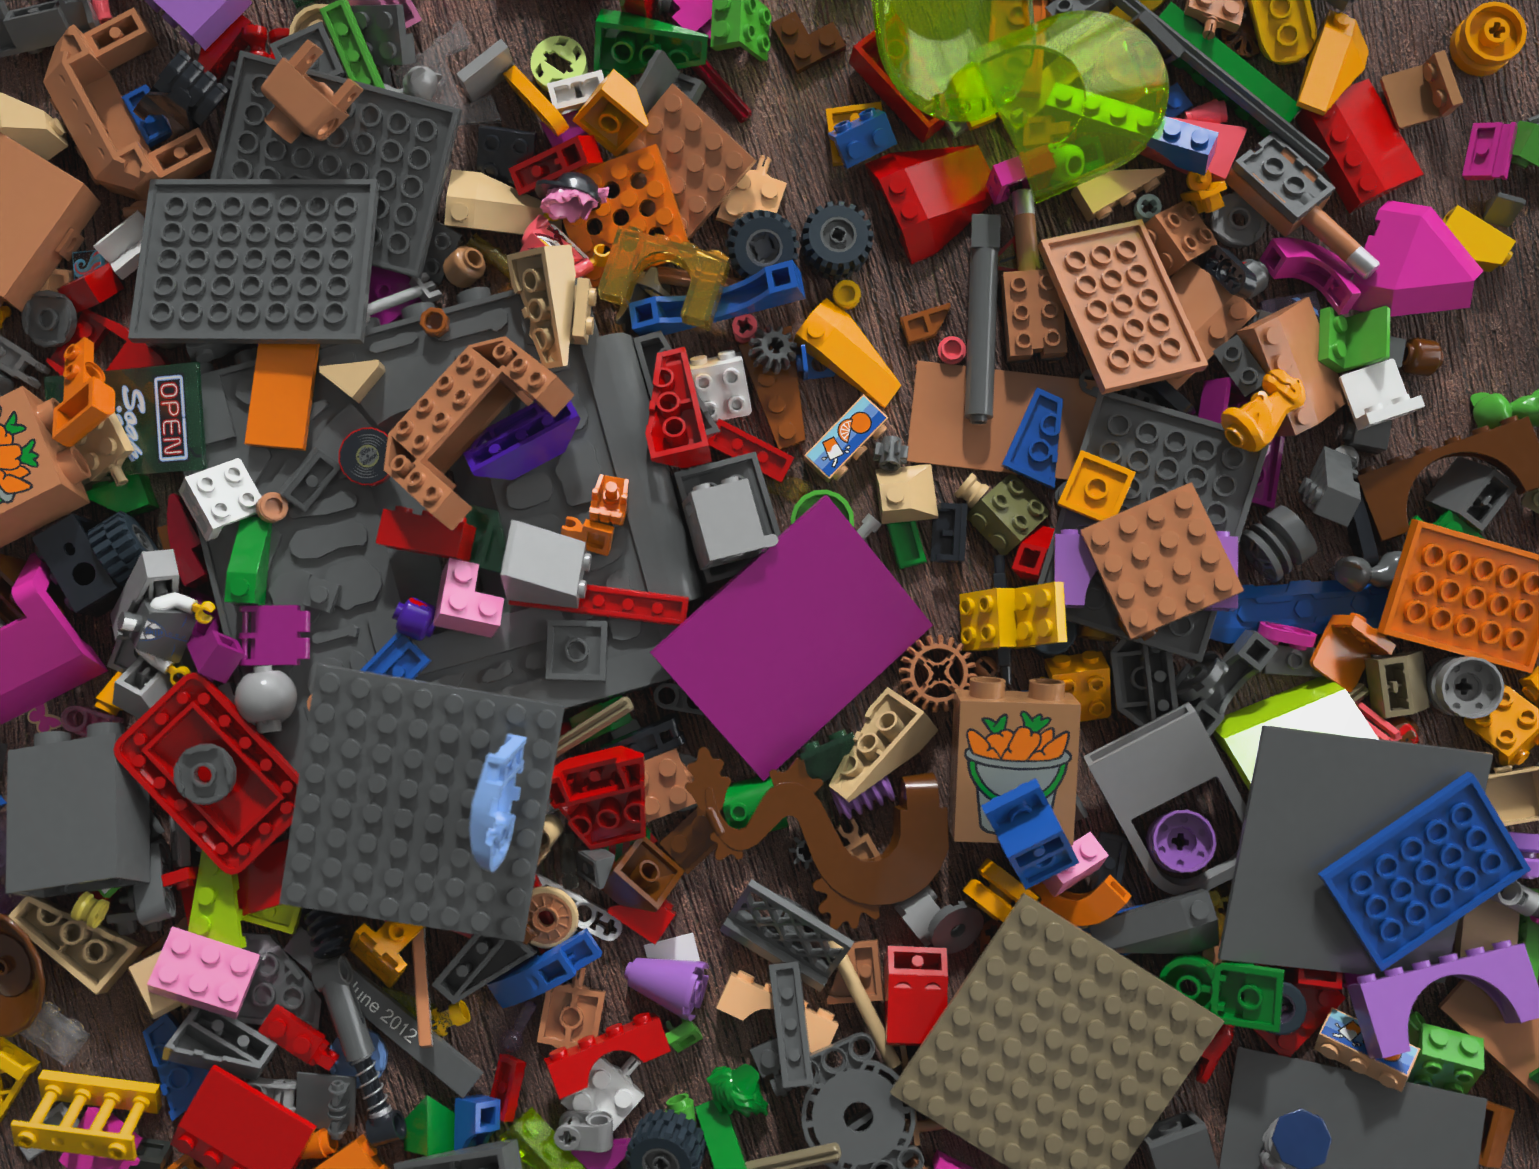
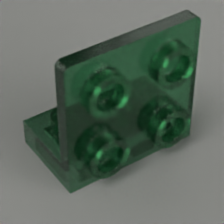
(824, 759)

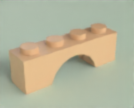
(744, 997)

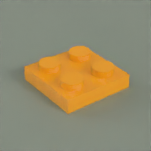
(1096, 487)

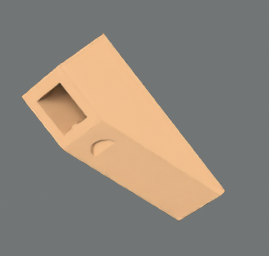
(1115, 187)

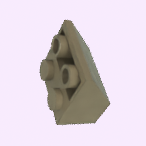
(1397, 684)

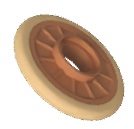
(565, 916)

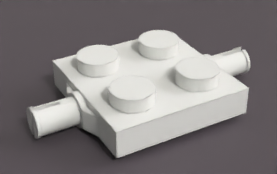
(608, 1090)

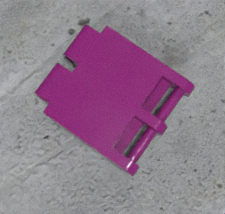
(275, 635)

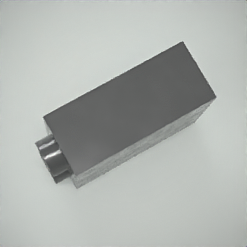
(74, 816)

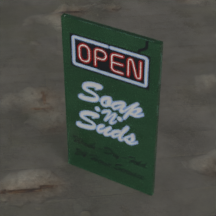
(159, 415)

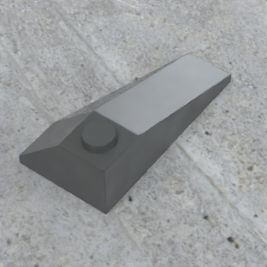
(1168, 926)

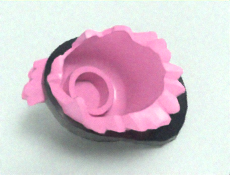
(570, 196)

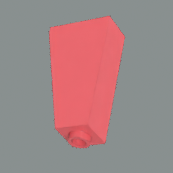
(1227, 146)

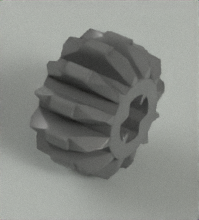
(778, 341)

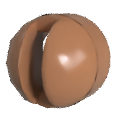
(980, 671)

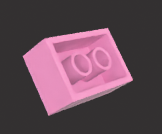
(203, 973)

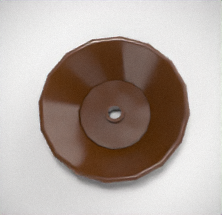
(20, 979)

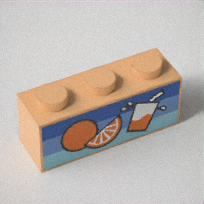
(846, 439)
(1343, 1041)

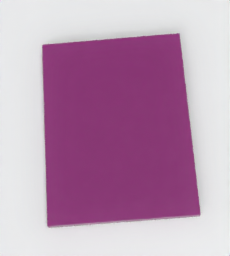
(792, 638)

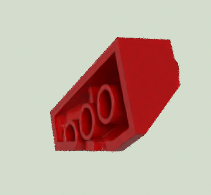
(675, 420)

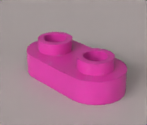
(1294, 636)

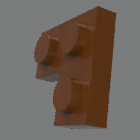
(806, 49)

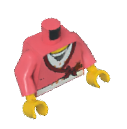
(542, 233)

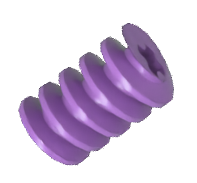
(875, 792)

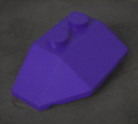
(522, 442)

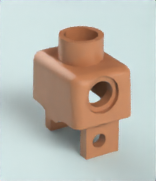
(303, 102)

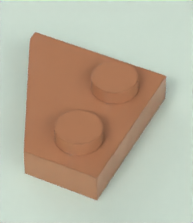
(866, 962)

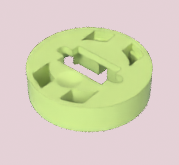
(567, 52)

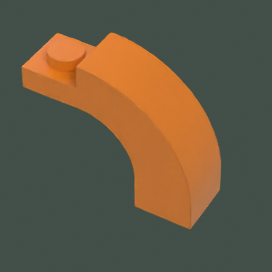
(1088, 907)

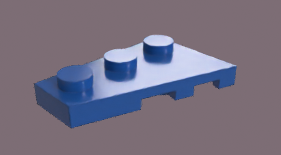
(1036, 440)

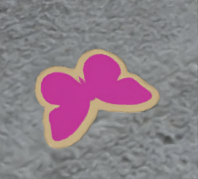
(43, 720)

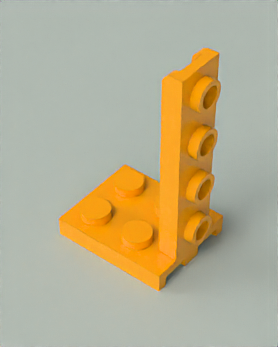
(381, 949)

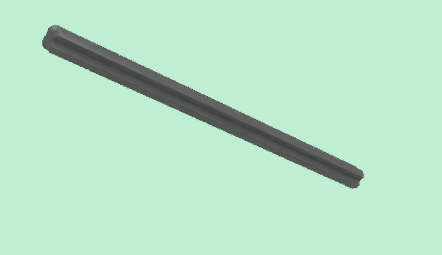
(1236, 91)

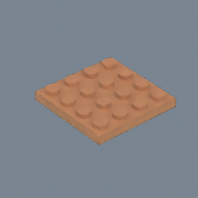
(697, 156)
(1161, 561)

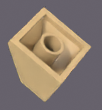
(32, 127)
(906, 494)

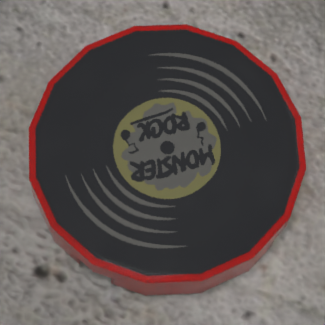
(363, 456)

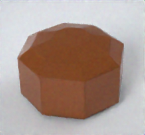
(434, 322)

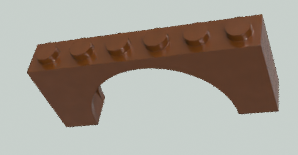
(1509, 448)

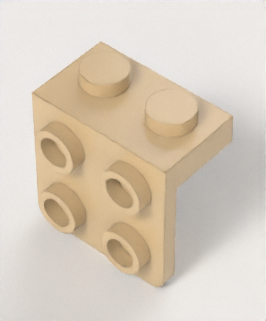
(582, 324)

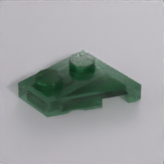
(489, 538)

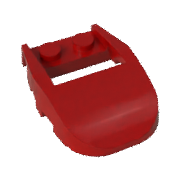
(96, 329)

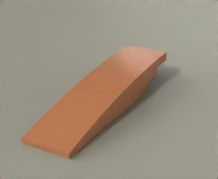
(1509, 1045)

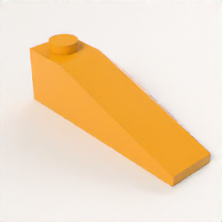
(1333, 62)
(842, 347)

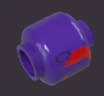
(415, 618)

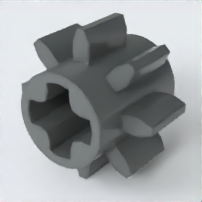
(890, 453)
(800, 844)

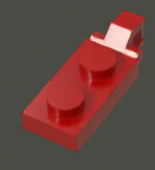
(298, 1038)

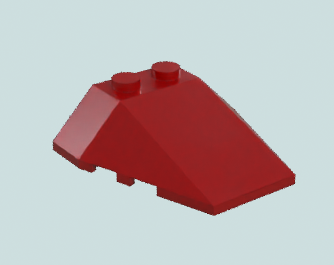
(932, 194)

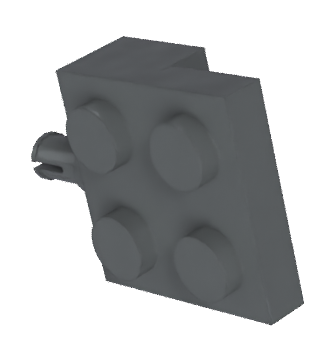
(385, 36)

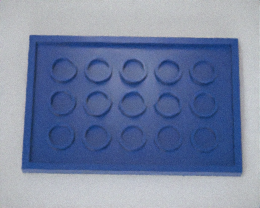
(1424, 871)

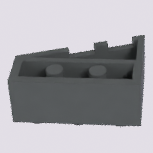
(1331, 487)
(219, 1040)

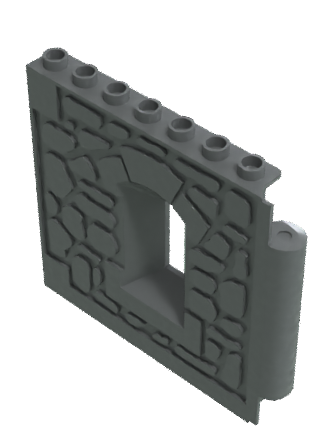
(342, 525)

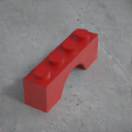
(571, 1067)

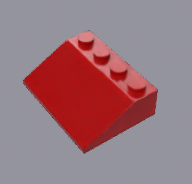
(1362, 145)
(240, 1127)

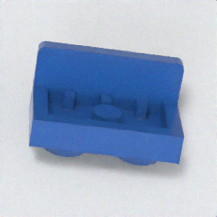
(863, 136)

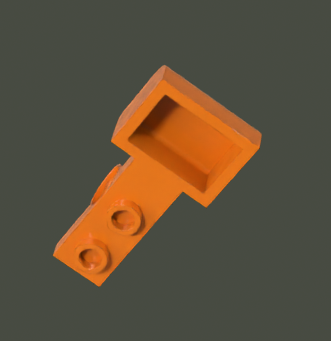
(85, 398)

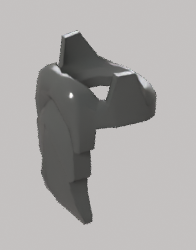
(646, 286)

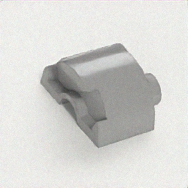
(919, 912)

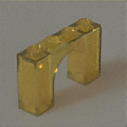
(635, 251)

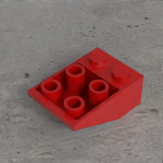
(914, 992)

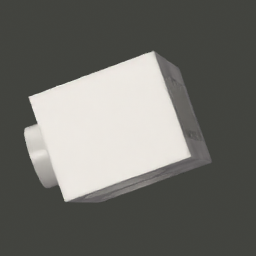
(573, 92)

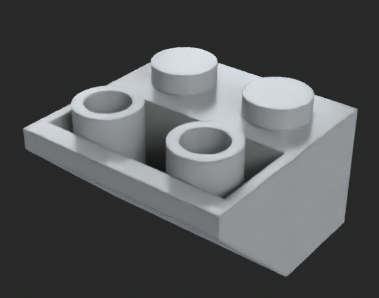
(141, 687)

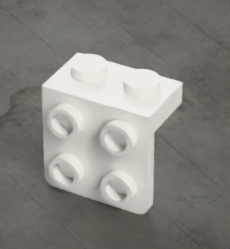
(722, 384)

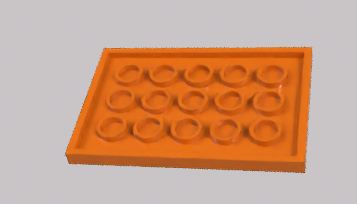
(1465, 596)

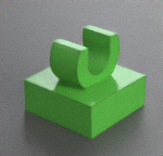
(683, 1035)

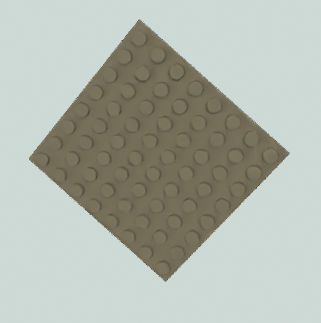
(1055, 1049)

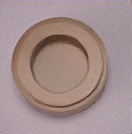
(272, 507)

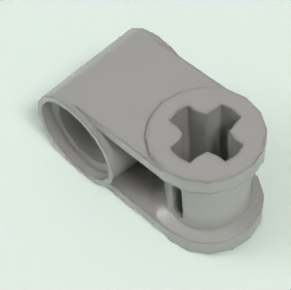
(278, 1089)
(588, 1130)

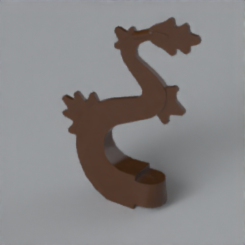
(849, 883)

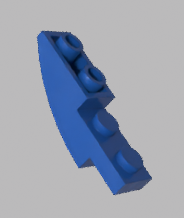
(545, 971)

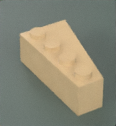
(89, 954)

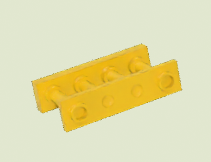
(92, 1091)

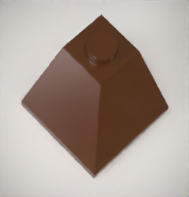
(642, 876)

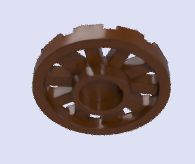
(1244, 36)

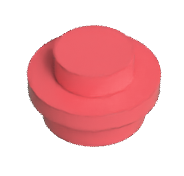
(951, 350)

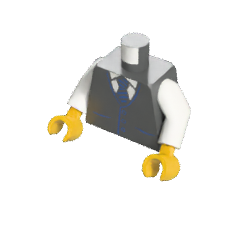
(164, 628)

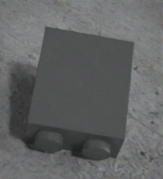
(1179, 1144)

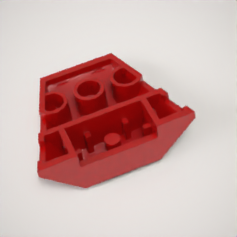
(602, 795)

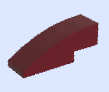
(185, 543)

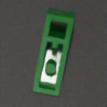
(249, 563)

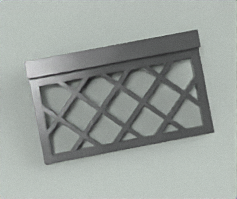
(778, 945)

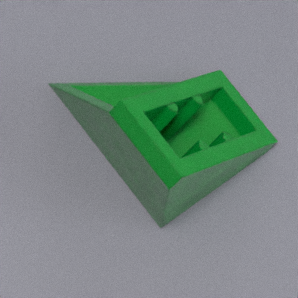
(429, 1128)

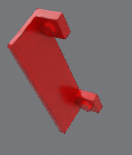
(258, 884)

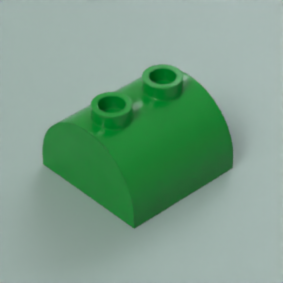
(743, 798)

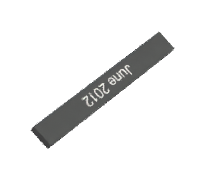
(397, 1022)

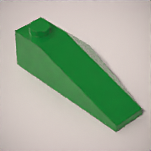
(630, 40)

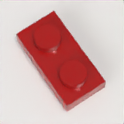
(507, 1085)

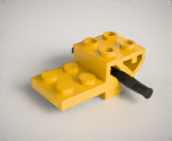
(1012, 617)

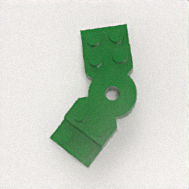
(1230, 989)

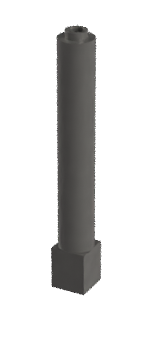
(982, 317)

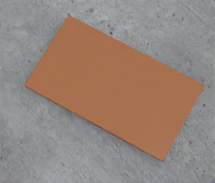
(946, 438)

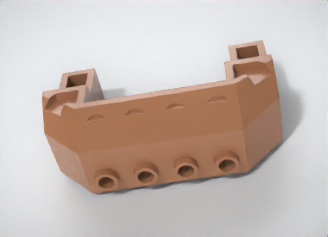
(99, 119)
(457, 412)

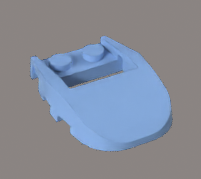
(491, 807)

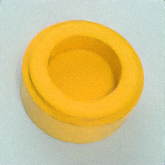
(846, 294)

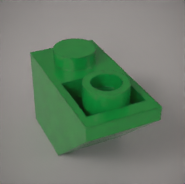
(132, 498)

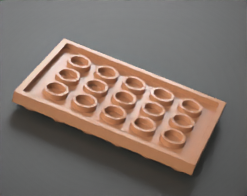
(1122, 306)

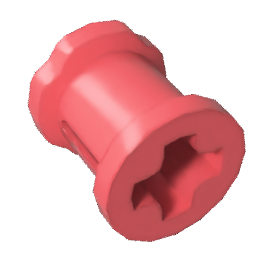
(742, 321)

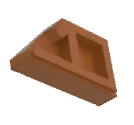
(923, 324)

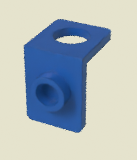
(803, 364)

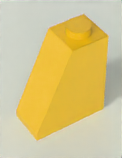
(1482, 241)

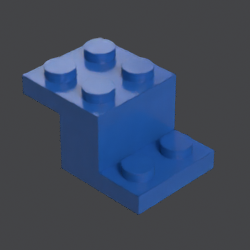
(1030, 833)

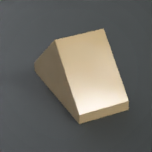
(354, 378)

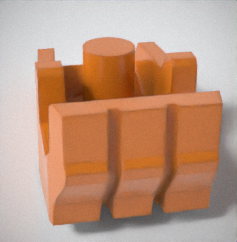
(609, 500)

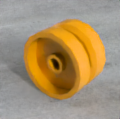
(1487, 39)
(999, 895)

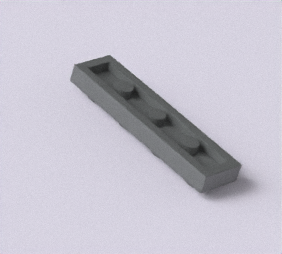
(791, 1024)

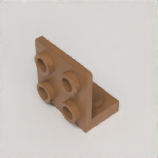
(1422, 92)

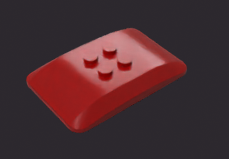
(265, 786)

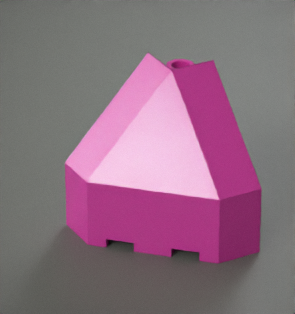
(1419, 266)

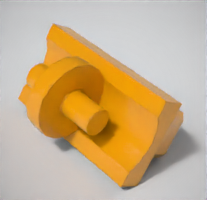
(1204, 194)

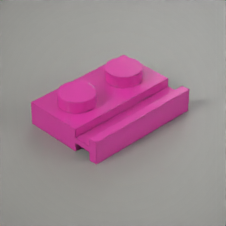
(1489, 151)

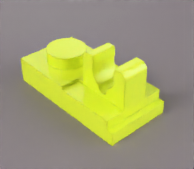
(281, 918)

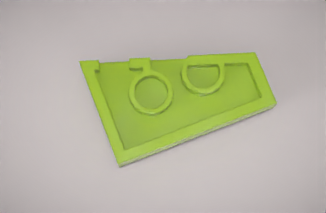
(215, 905)

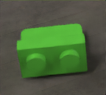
(741, 24)
(1447, 1059)

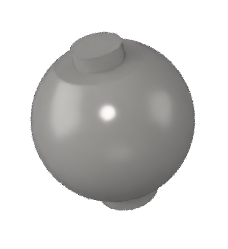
(266, 698)

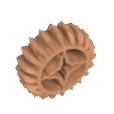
(926, 664)

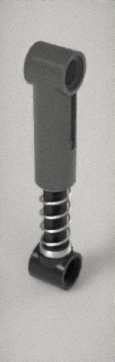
(335, 982)

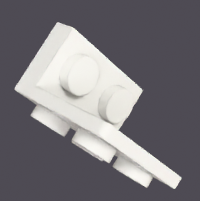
(1377, 394)
(219, 496)

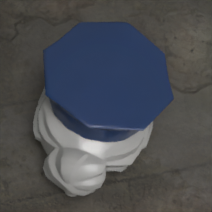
(1295, 1142)

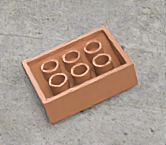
(1209, 309)
(1291, 343)

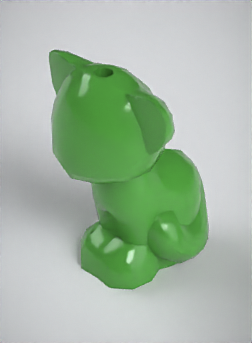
(1493, 408)

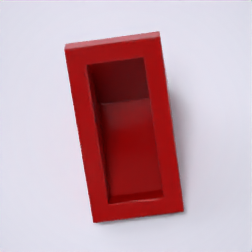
(92, 287)

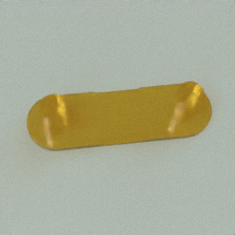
(790, 487)

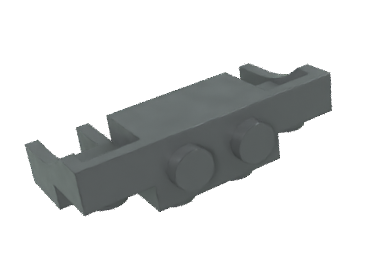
(42, 24)

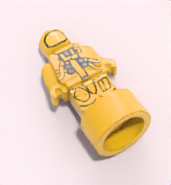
(455, 1015)

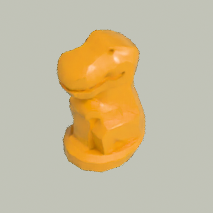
(1259, 420)

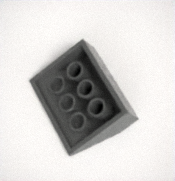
(744, 467)

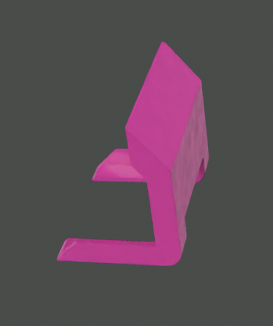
(40, 650)

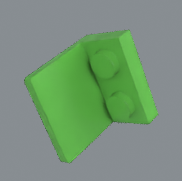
(1353, 340)

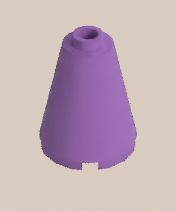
(670, 983)

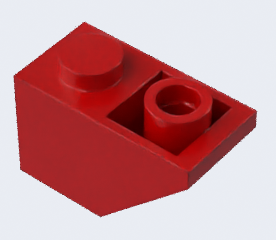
(1032, 553)

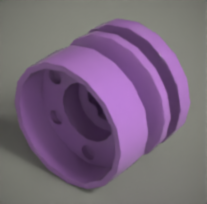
(1197, 836)

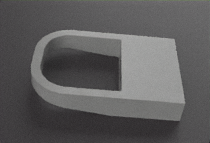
(1155, 767)

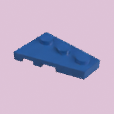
(178, 1080)

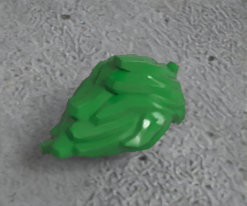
(737, 1090)

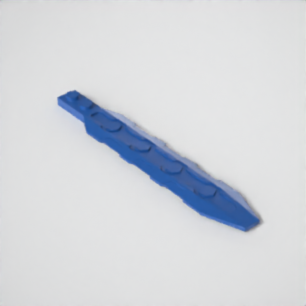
(1297, 605)

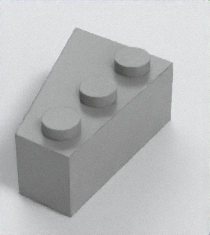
(151, 577)

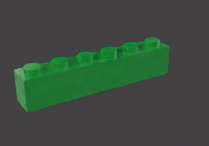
(1233, 65)

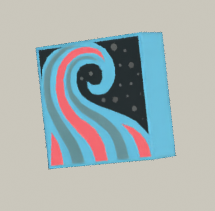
(86, 262)

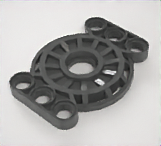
(851, 1084)

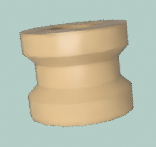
(971, 490)

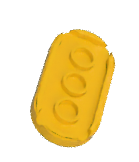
(1283, 29)

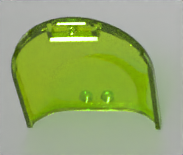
(927, 48)
(1075, 95)

